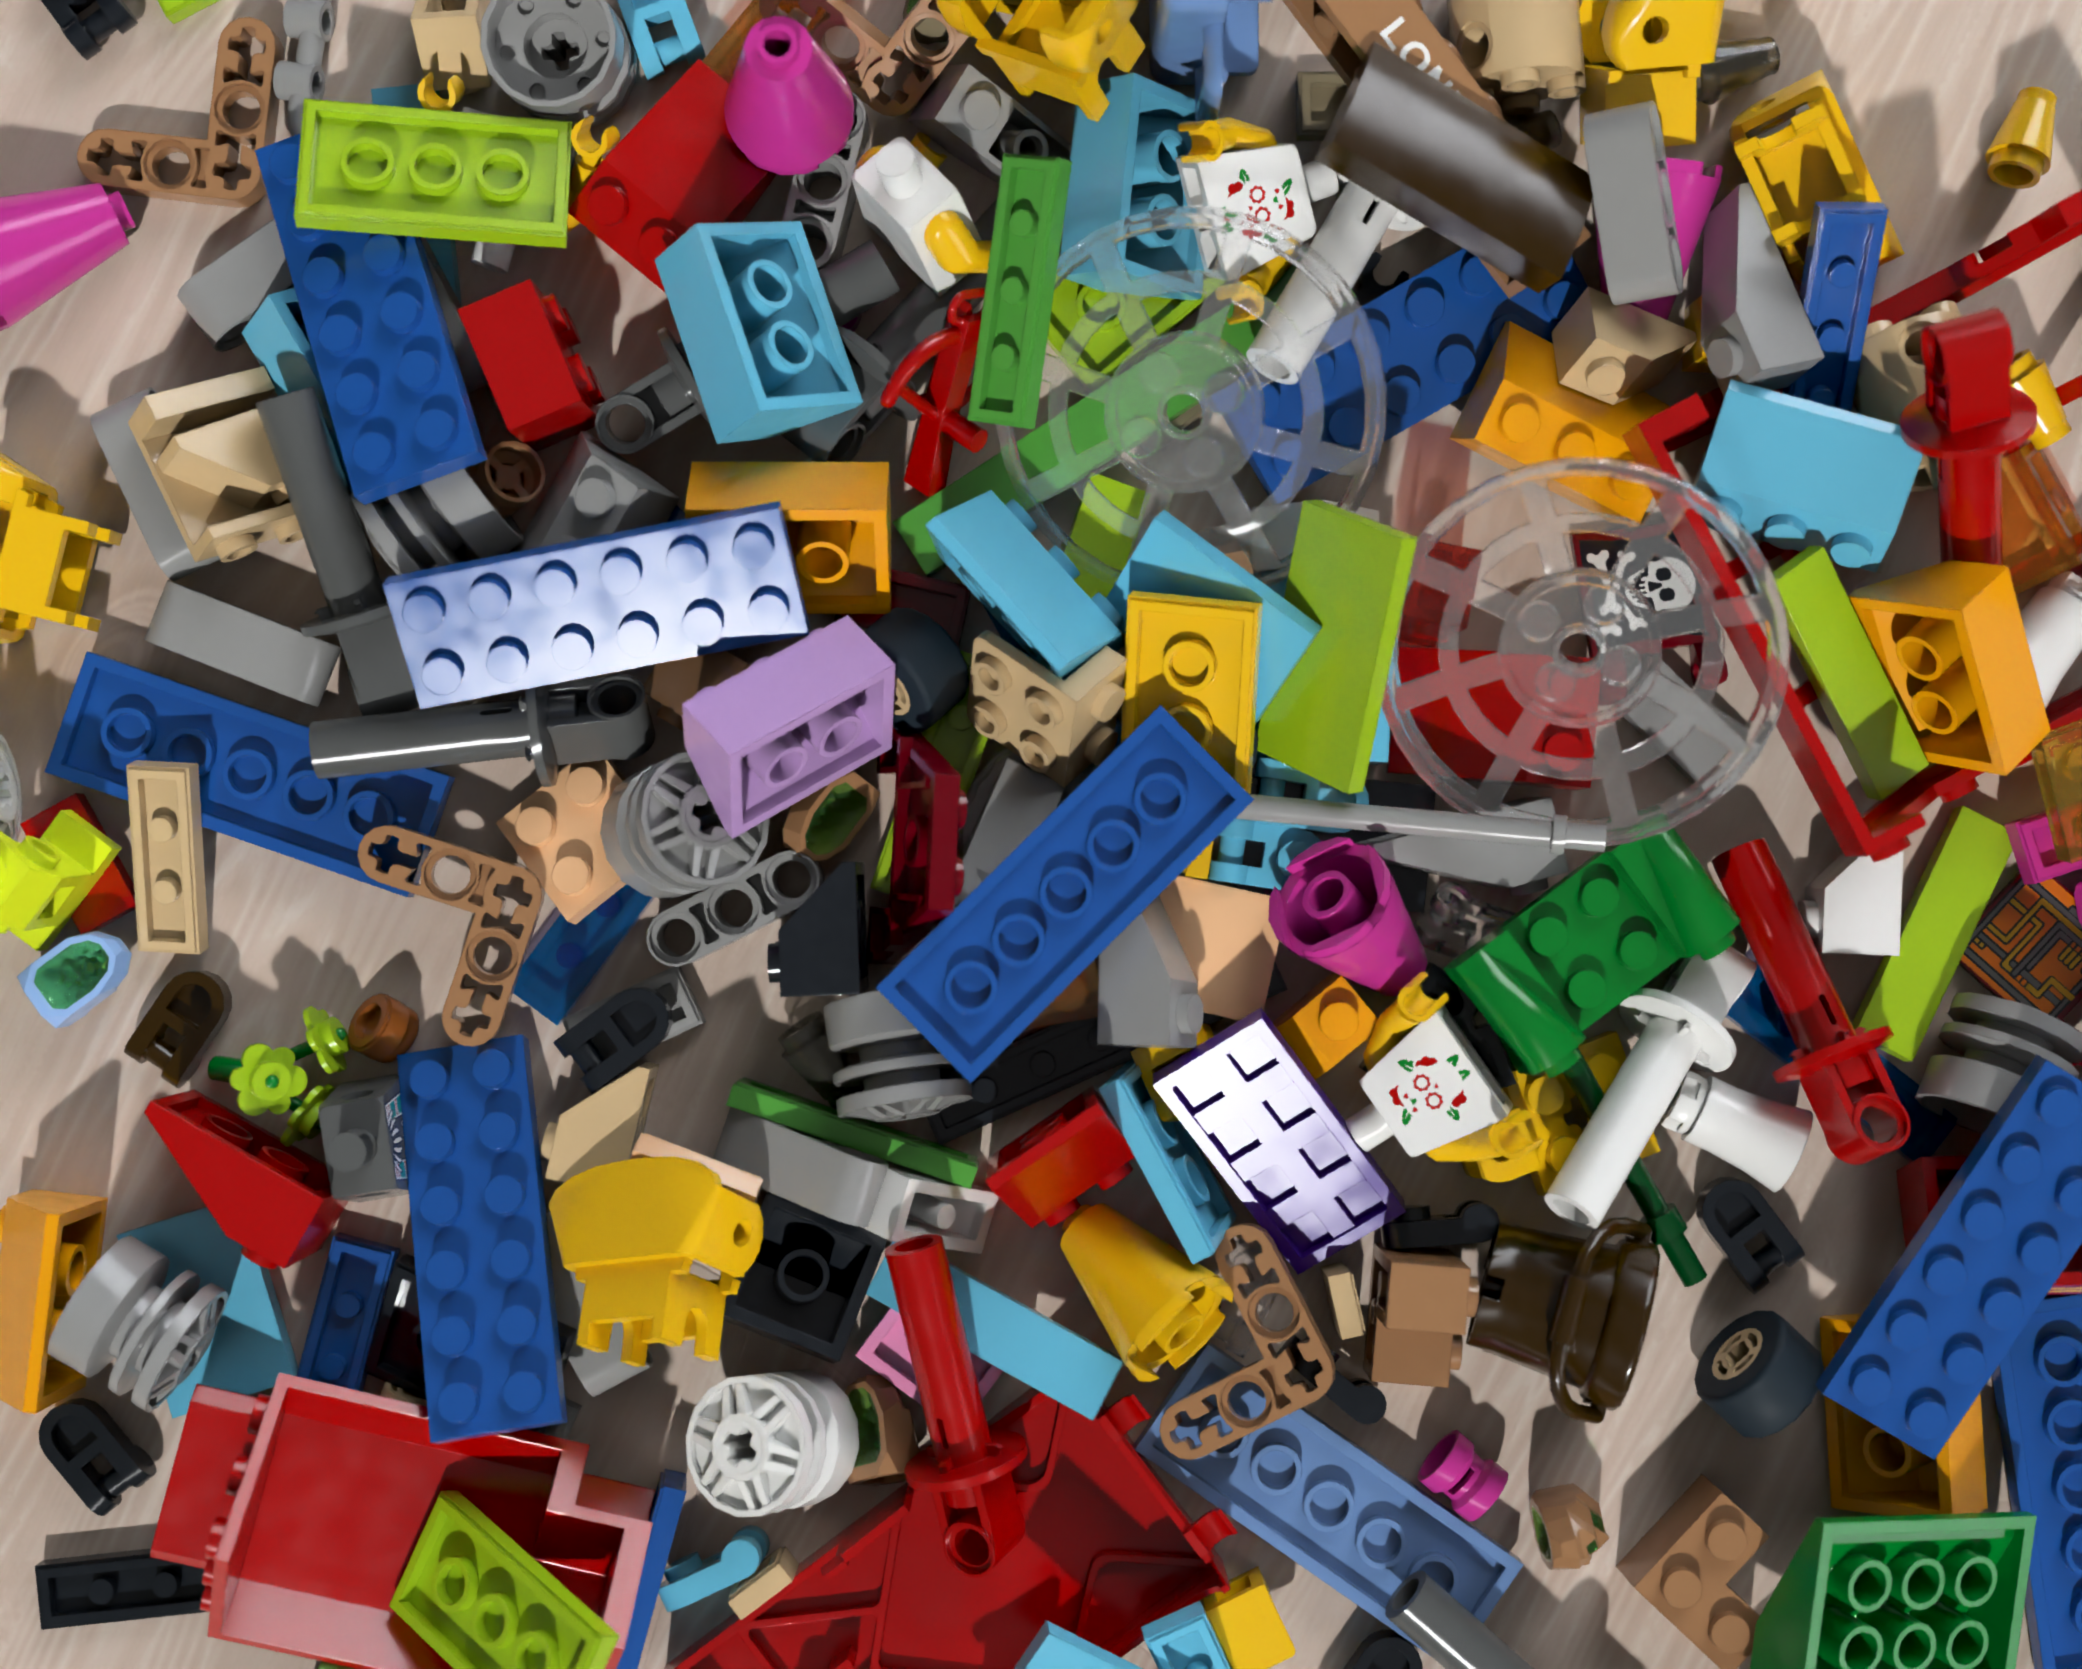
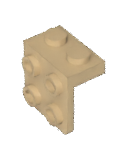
(1039, 716)

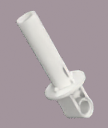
(1347, 244)
(1674, 1033)

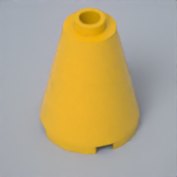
(1142, 1289)

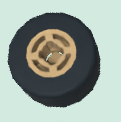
(927, 670)
(1759, 1374)

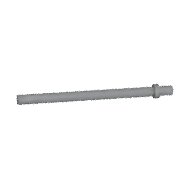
(1554, 834)

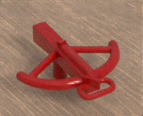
(945, 395)

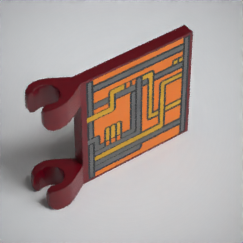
(2029, 947)

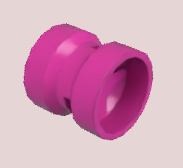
(1463, 1476)

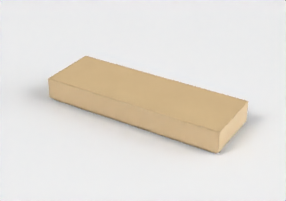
(167, 856)

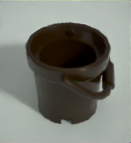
(1570, 1309)

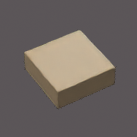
(1343, 1300)
(770, 1578)

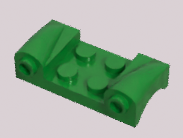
(1592, 947)

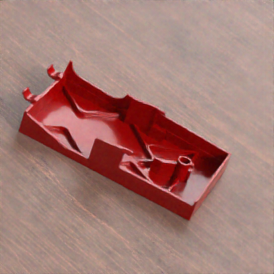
(1096, 1558)

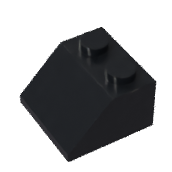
(825, 940)
(805, 1279)

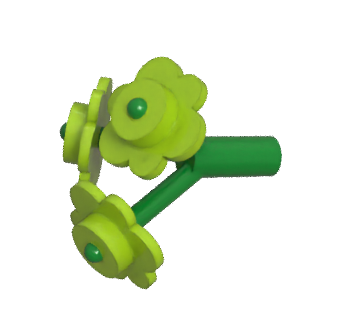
(272, 1082)

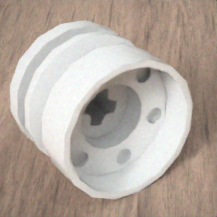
(771, 1442)

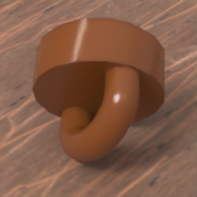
(383, 1028)

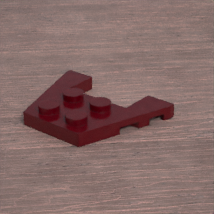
(924, 847)

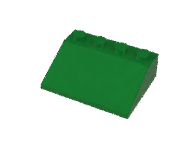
(1901, 1594)

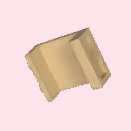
(207, 521)

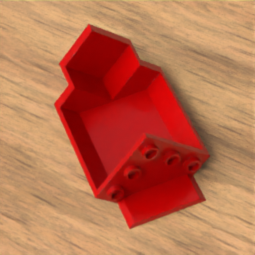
(320, 1498)

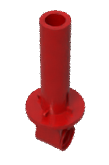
(1967, 424)
(1831, 1057)
(967, 1462)

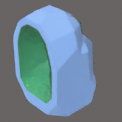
(75, 976)

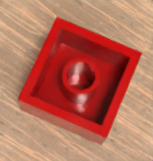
(531, 365)

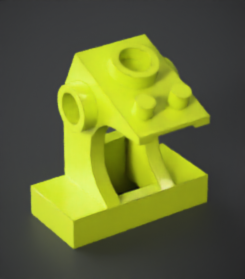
(50, 877)

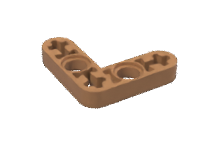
(878, 51)
(209, 157)
(479, 898)
(1269, 1372)

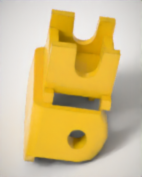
(1054, 44)
(1656, 57)
(1803, 164)
(42, 555)
(632, 1241)

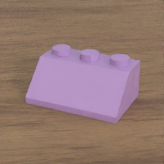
(791, 724)

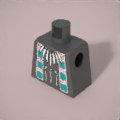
(364, 1140)

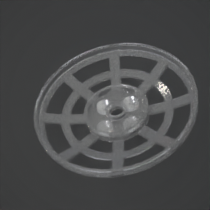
(1214, 375)
(1619, 675)

